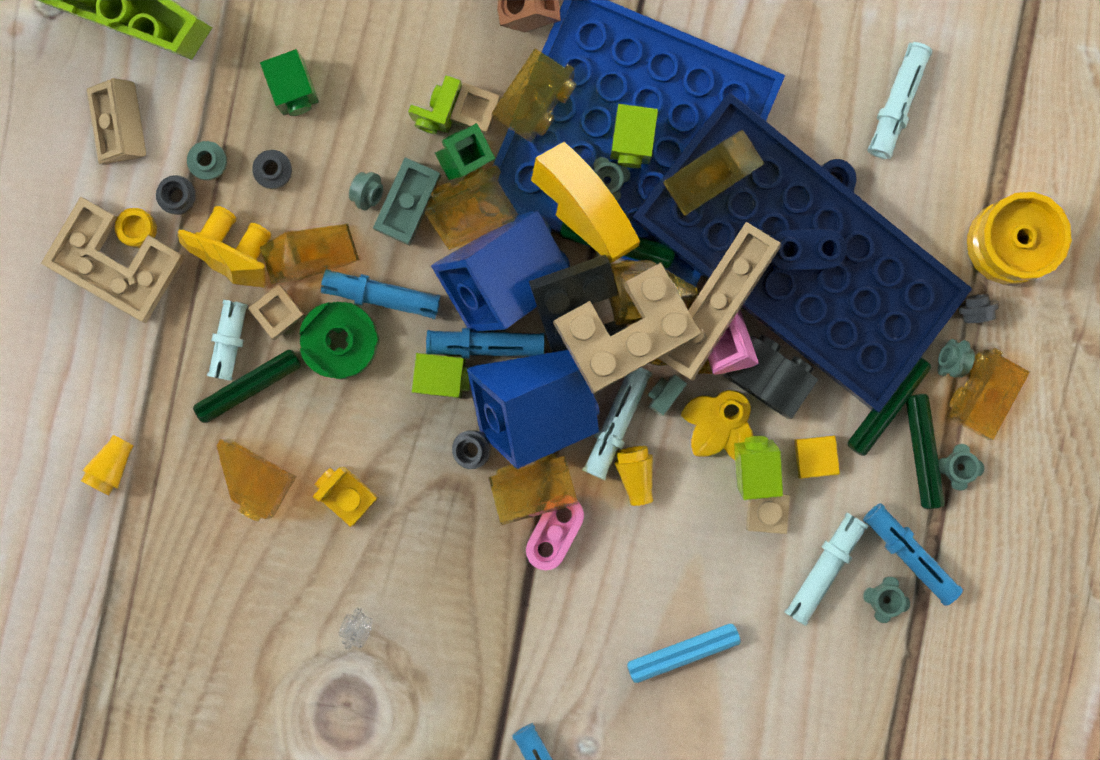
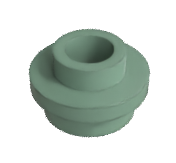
(215, 168)
(366, 190)

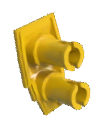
(236, 264)

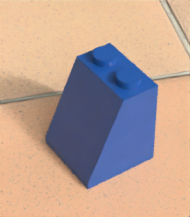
(493, 272)
(533, 405)

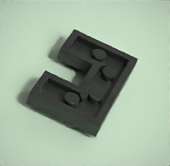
(571, 288)

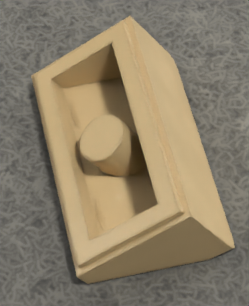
(116, 121)

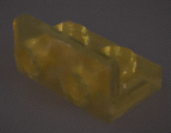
(534, 94)
(469, 207)
(987, 393)
(532, 489)

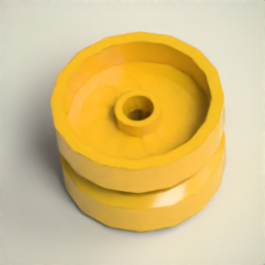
(1019, 238)

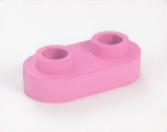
(556, 533)

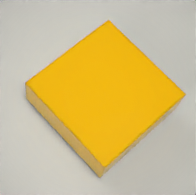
(816, 456)

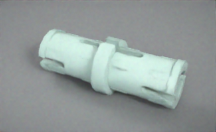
(227, 340)

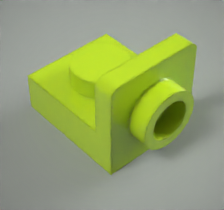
(442, 102)

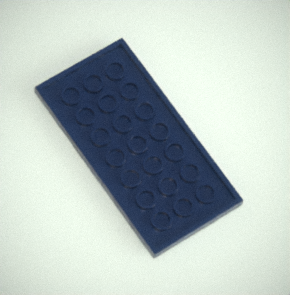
(854, 321)

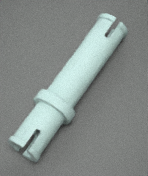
(894, 114)
(616, 423)
(826, 568)

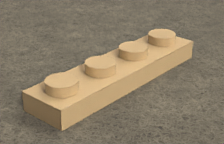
(723, 297)

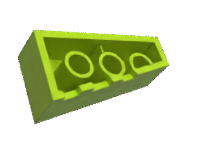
(151, 21)

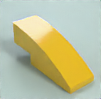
(584, 202)

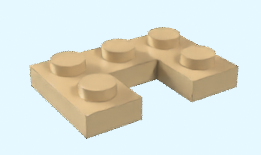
(78, 258)
(609, 358)

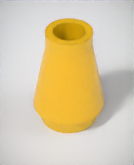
(107, 466)
(636, 472)

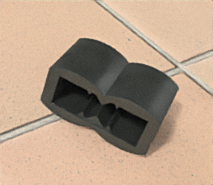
(775, 379)

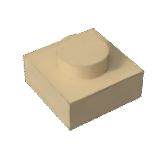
(473, 107)
(276, 312)
(768, 514)

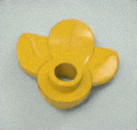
(713, 427)

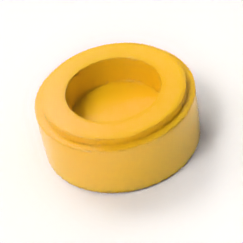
(134, 226)

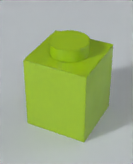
(633, 135)
(440, 376)
(758, 468)

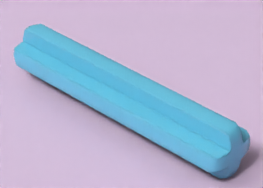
(683, 653)

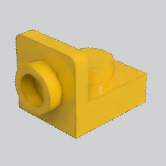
(344, 494)

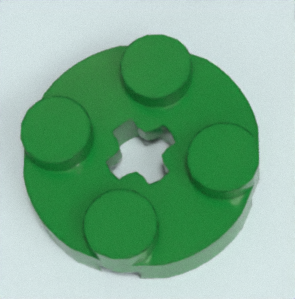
(316, 343)

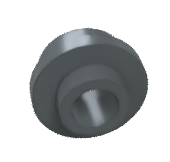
(278, 179)
(167, 187)
(978, 308)
(461, 452)

